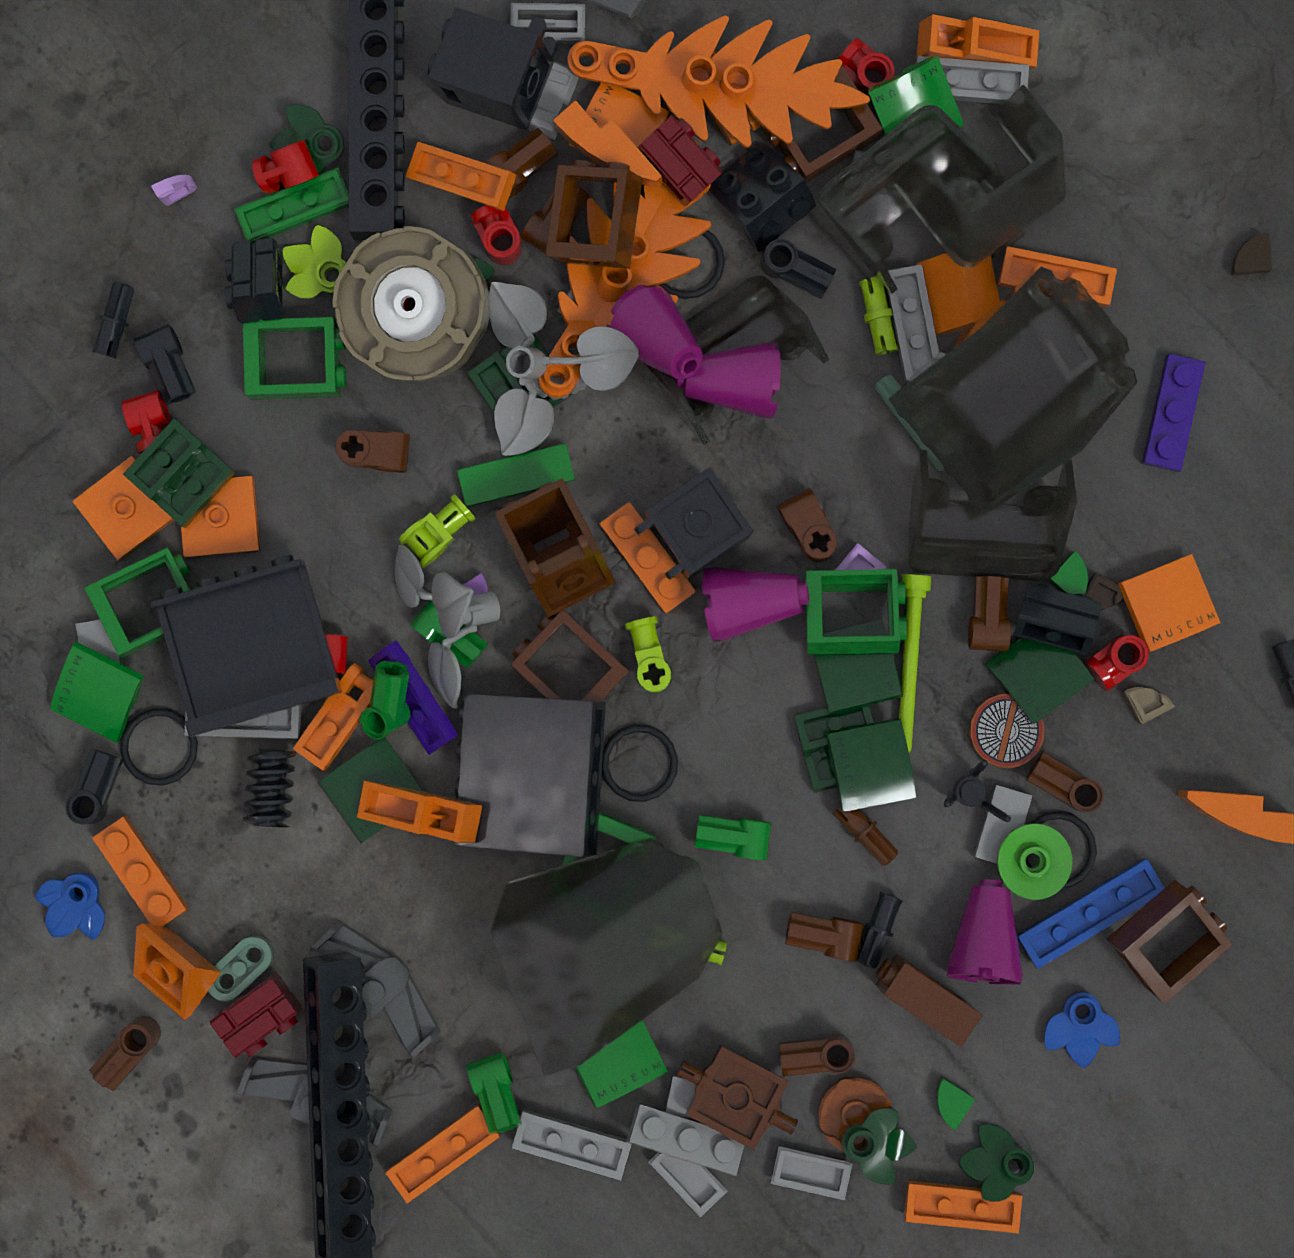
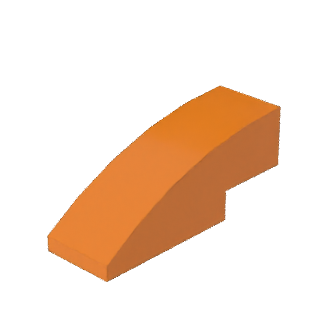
(977, 40)
(604, 144)
(419, 812)
(1242, 813)

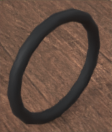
(712, 282)
(125, 744)
(673, 763)
(1088, 834)

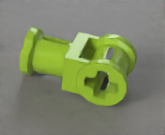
(435, 531)
(648, 652)

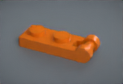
(335, 720)

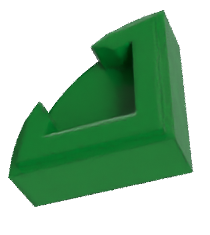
(1072, 575)
(952, 1102)

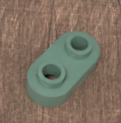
(242, 967)

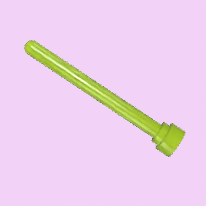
(915, 589)

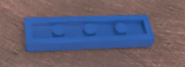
(1090, 913)

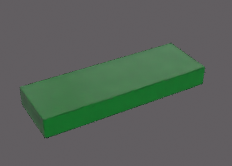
(293, 206)
(515, 475)

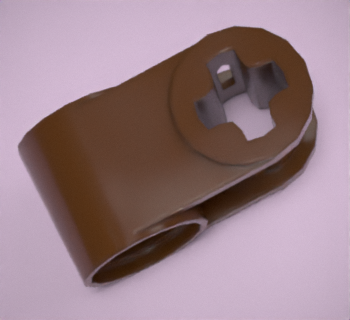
(381, 450)
(806, 519)

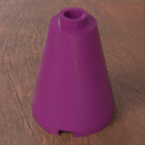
(657, 330)
(738, 379)
(749, 600)
(987, 938)

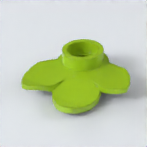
(313, 263)

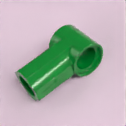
(465, 649)
(387, 703)
(741, 837)
(492, 1083)

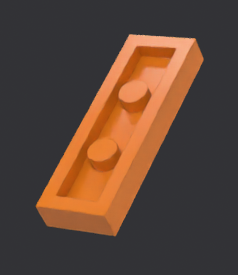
(461, 176)
(1021, 263)
(646, 558)
(140, 872)
(441, 1154)
(960, 1207)

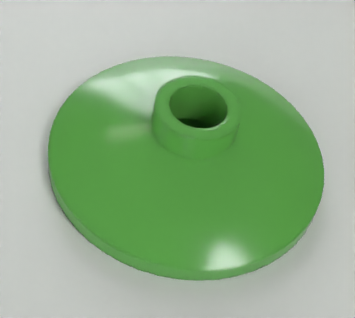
(1052, 864)

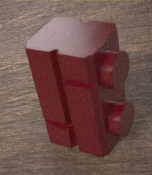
(680, 160)
(256, 1016)

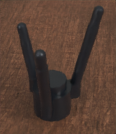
(972, 792)

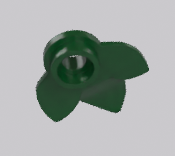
(309, 125)
(882, 1145)
(991, 1163)

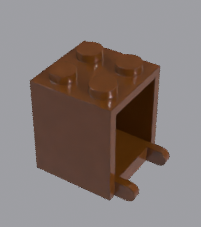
(566, 569)

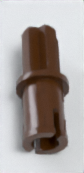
(869, 836)

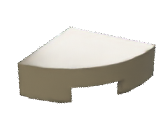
(1147, 703)

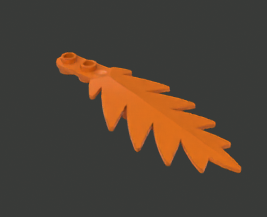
(725, 81)
(599, 288)

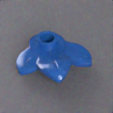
(70, 910)
(1081, 1034)

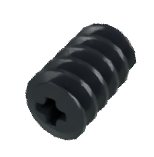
(269, 788)

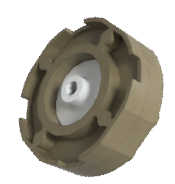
(375, 298)

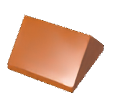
(958, 293)
(172, 968)

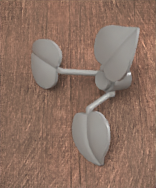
(519, 416)
(454, 608)

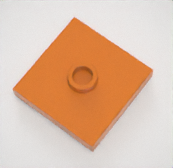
(121, 512)
(225, 523)

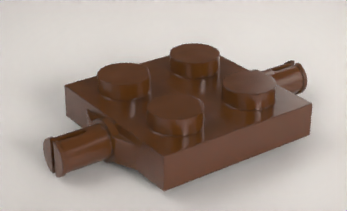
(737, 1097)

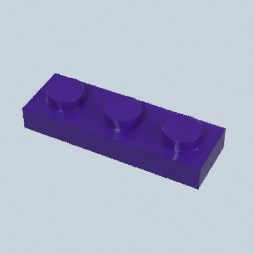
(1173, 412)
(426, 715)

